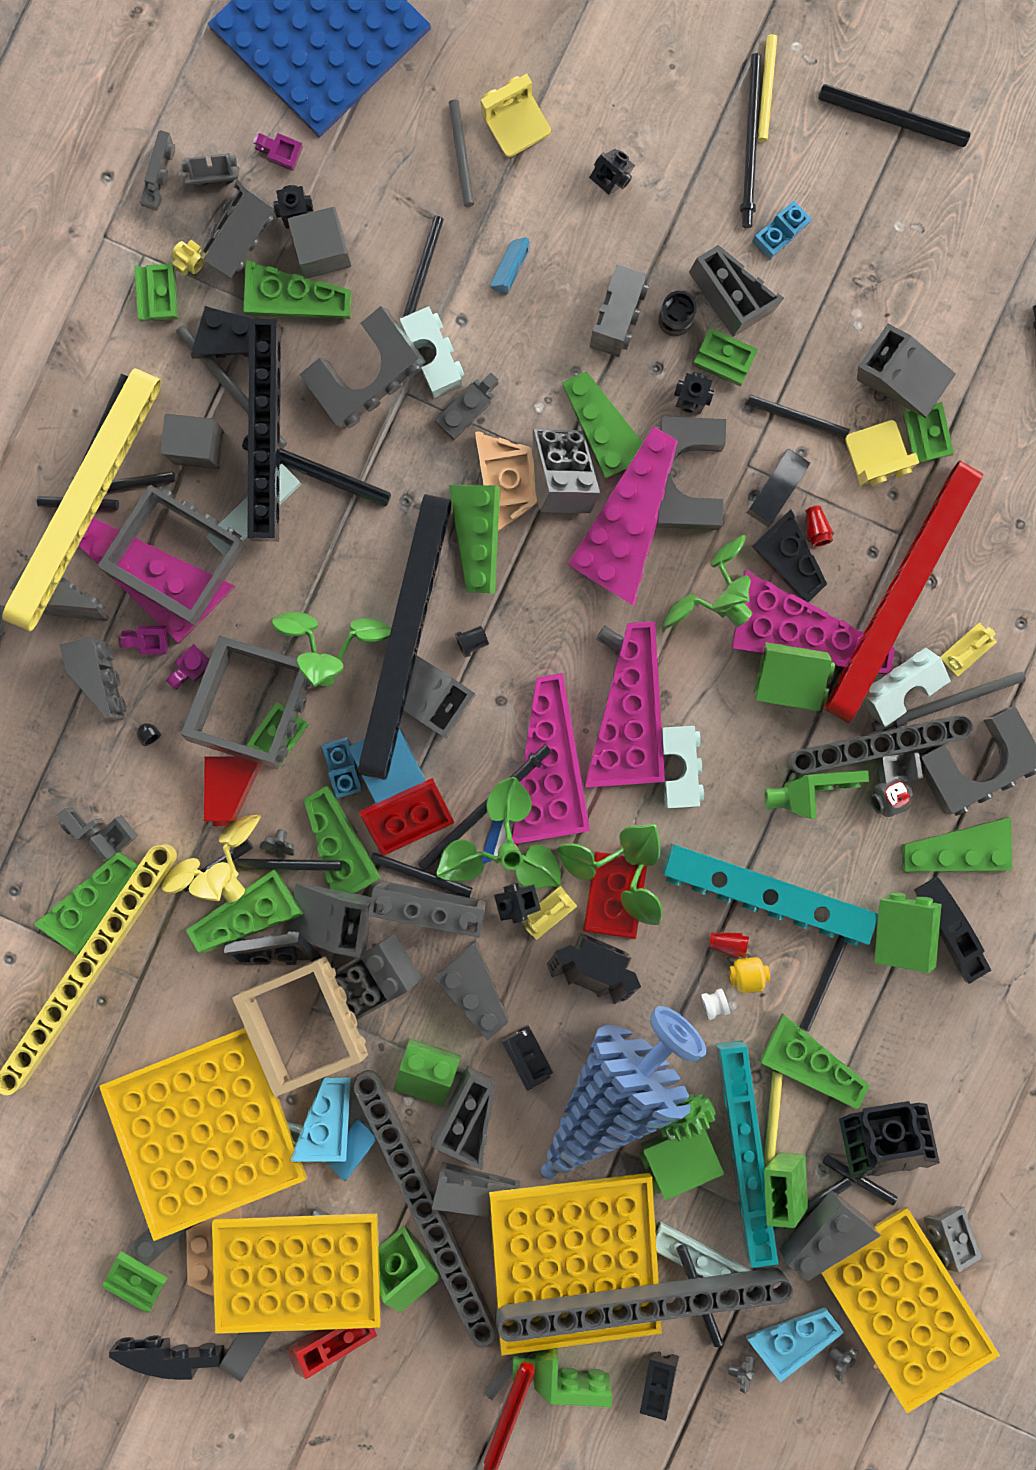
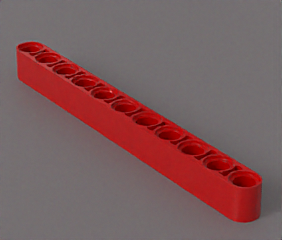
(903, 592)

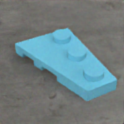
(326, 1123)
(795, 1341)

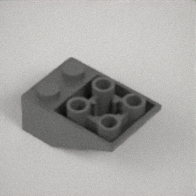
(904, 371)
(563, 472)
(69, 602)
(91, 667)
(436, 698)
(332, 919)
(377, 977)

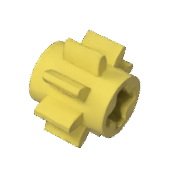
(187, 257)

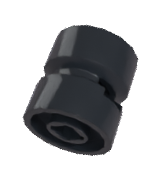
(677, 313)

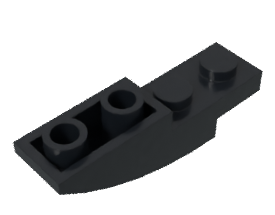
(956, 932)
(156, 1358)

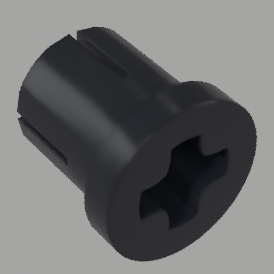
(471, 640)

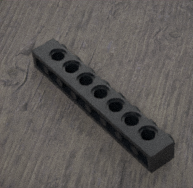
(264, 430)

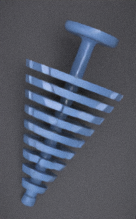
(624, 1093)

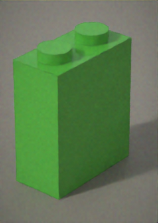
(793, 676)
(908, 932)
(681, 1163)
(786, 1190)

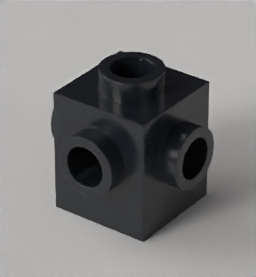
(612, 171)
(291, 203)
(690, 401)
(517, 902)

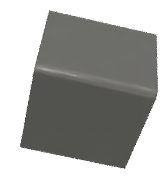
(319, 242)
(191, 441)

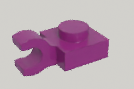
(281, 151)
(148, 639)
(191, 664)

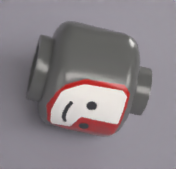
(891, 798)

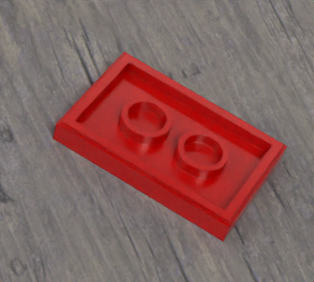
(407, 817)
(604, 905)

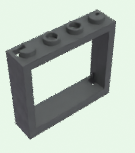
(132, 527)
(207, 691)
(427, 908)

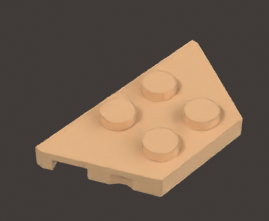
(511, 469)
(201, 1252)

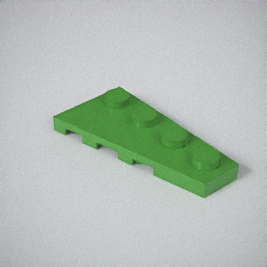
(288, 295)
(604, 427)
(477, 533)
(339, 842)
(968, 849)
(259, 908)
(82, 911)
(805, 1060)

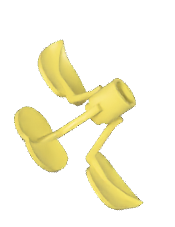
(220, 877)

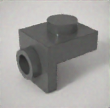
(900, 767)
(75, 825)
(113, 838)

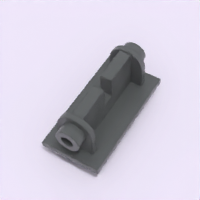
(223, 170)

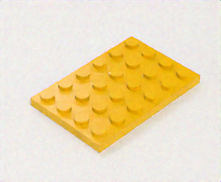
(296, 1273)
(909, 1312)

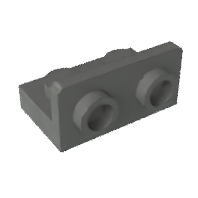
(953, 1239)

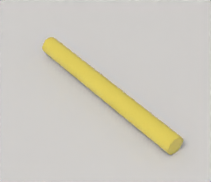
(767, 85)
(773, 1117)

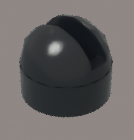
(147, 734)

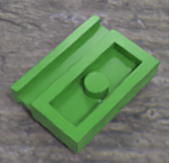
(156, 292)
(725, 357)
(929, 435)
(266, 732)
(134, 1282)

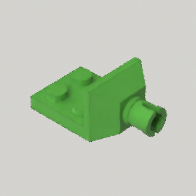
(799, 792)
(568, 1384)

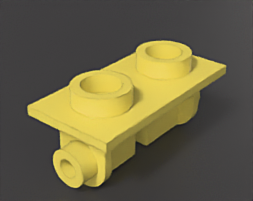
(969, 649)
(553, 909)

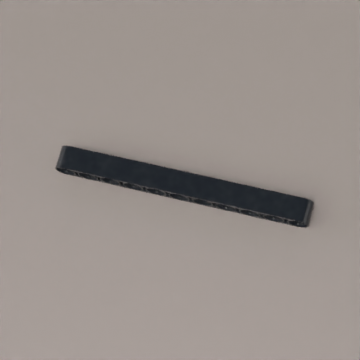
(404, 637)

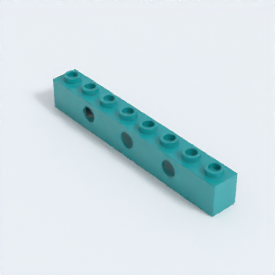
(748, 887)
(746, 1152)

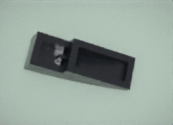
(778, 488)

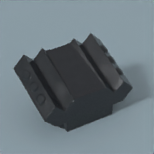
(596, 968)
(889, 1139)

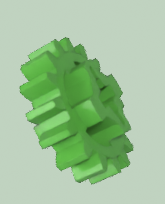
(700, 1115)

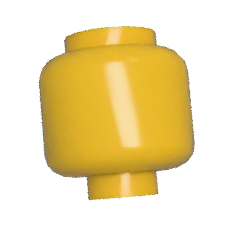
(749, 975)

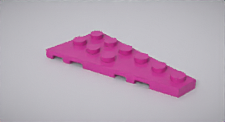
(624, 529)
(161, 571)
(795, 623)
(631, 728)
(556, 785)

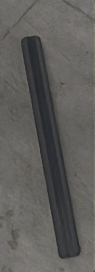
(894, 115)
(331, 476)

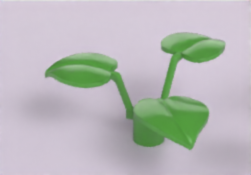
(729, 603)
(324, 667)
(639, 847)
(539, 866)

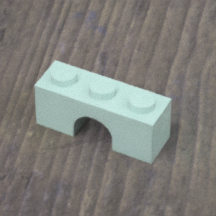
(423, 331)
(887, 695)
(686, 789)

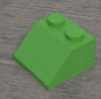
(426, 1072)
(405, 1270)

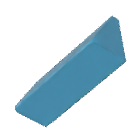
(510, 265)
(359, 1141)

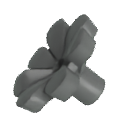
(278, 845)
(843, 1361)
(743, 1373)

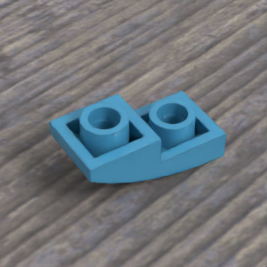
(782, 230)
(341, 767)

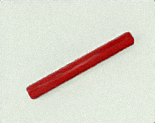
(509, 1416)

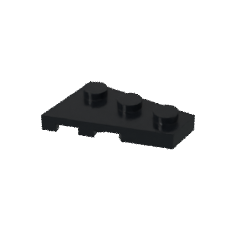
(221, 334)
(788, 555)
(261, 951)

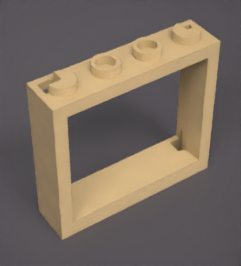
(263, 1041)

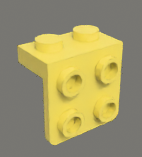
(514, 116)
(879, 454)

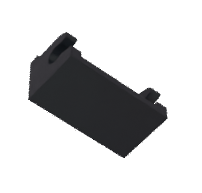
(527, 1057)
(659, 1386)

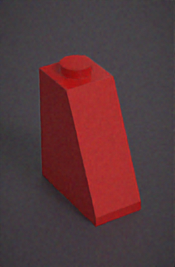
(226, 787)

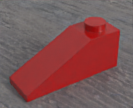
(325, 1347)

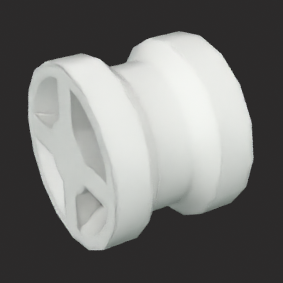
(715, 1004)

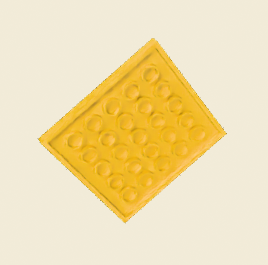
(201, 1133)
(574, 1243)

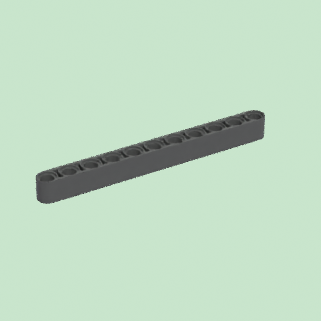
(426, 1220)
(633, 1297)

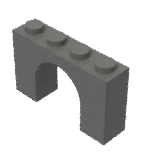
(398, 361)
(677, 508)
(1016, 760)

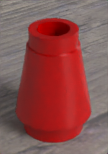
(818, 527)
(729, 943)

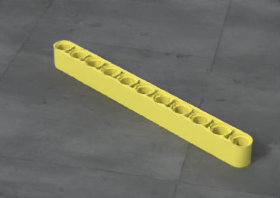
(81, 500)
(75, 976)

